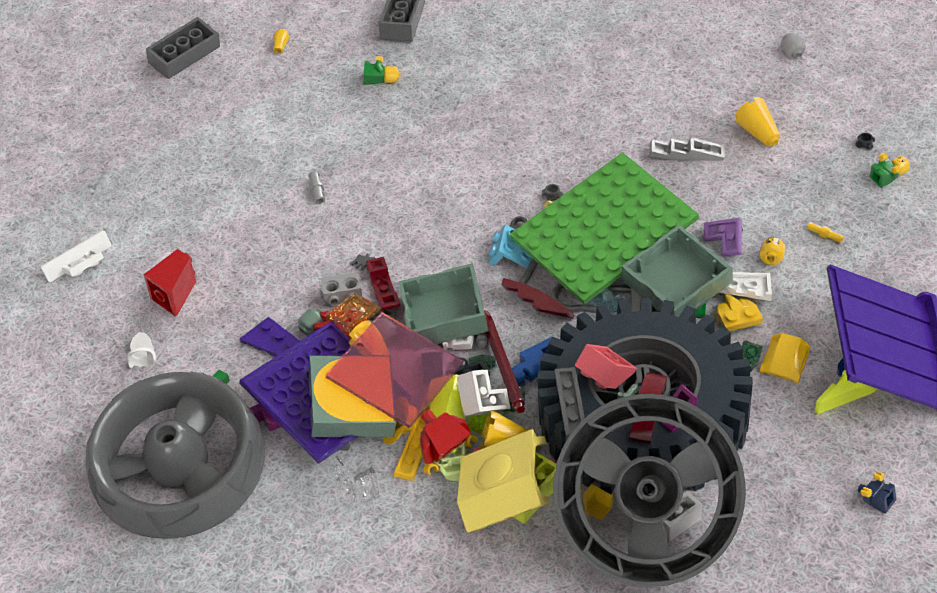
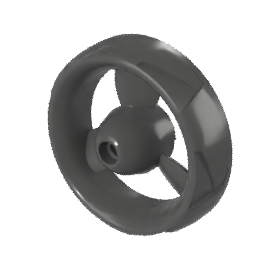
(174, 454)
(696, 464)

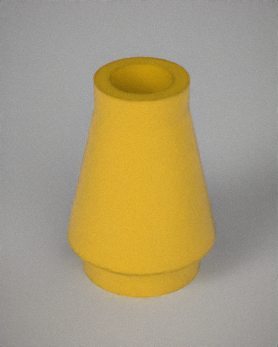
(280, 39)

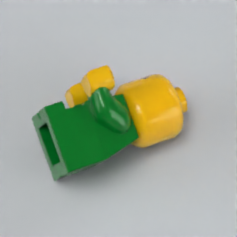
(377, 73)
(888, 171)

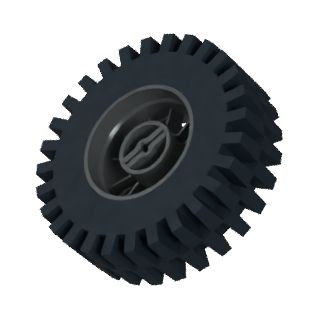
(656, 345)

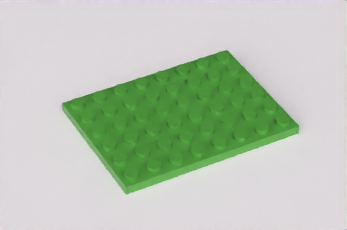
(601, 226)

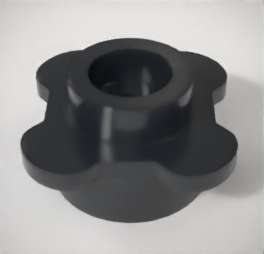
(865, 140)

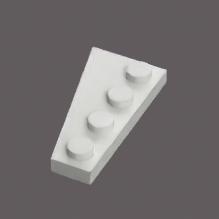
(750, 285)

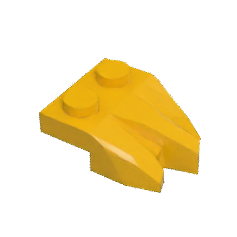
(737, 314)

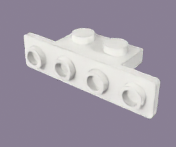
(77, 258)

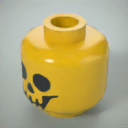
(772, 251)

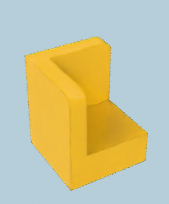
(597, 502)

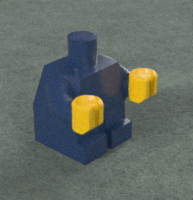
(878, 494)

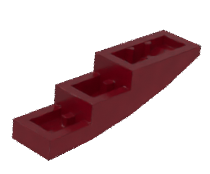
(540, 300)

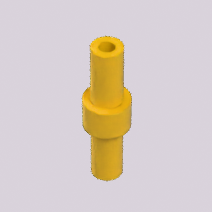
(825, 232)

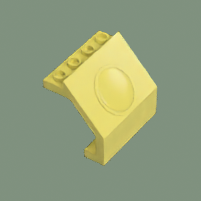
(499, 482)

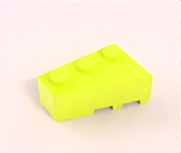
(545, 479)

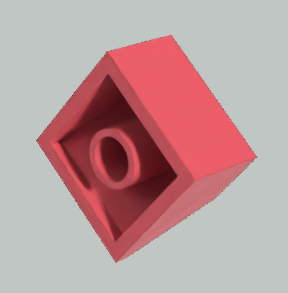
(604, 366)

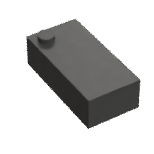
(400, 19)
(182, 47)

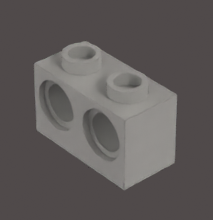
(340, 287)

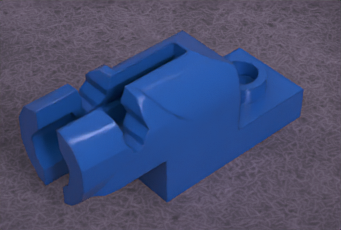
(530, 362)

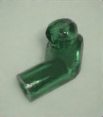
(487, 359)

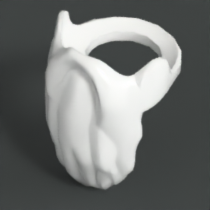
(141, 351)

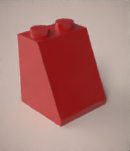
(171, 281)

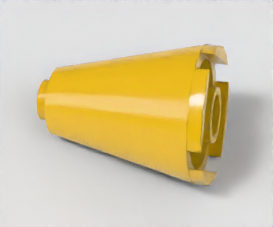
(758, 121)
(498, 429)

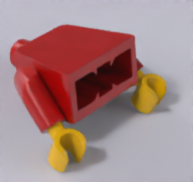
(442, 437)

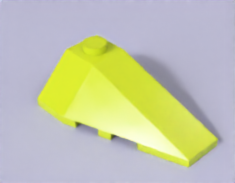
(841, 393)
(448, 401)

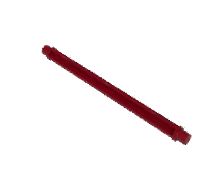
(504, 365)

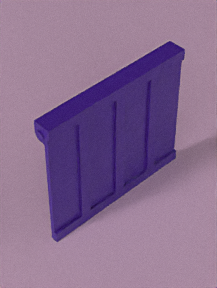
(886, 336)

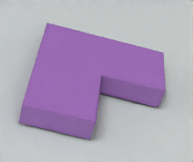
(729, 232)

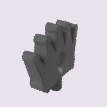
(361, 260)

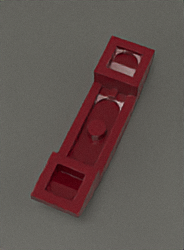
(382, 284)
(644, 430)

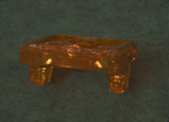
(352, 302)

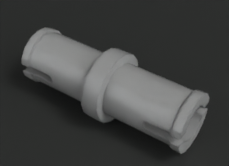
(316, 187)

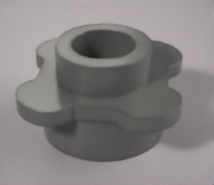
(552, 192)

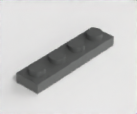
(569, 398)

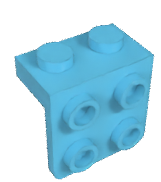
(505, 247)

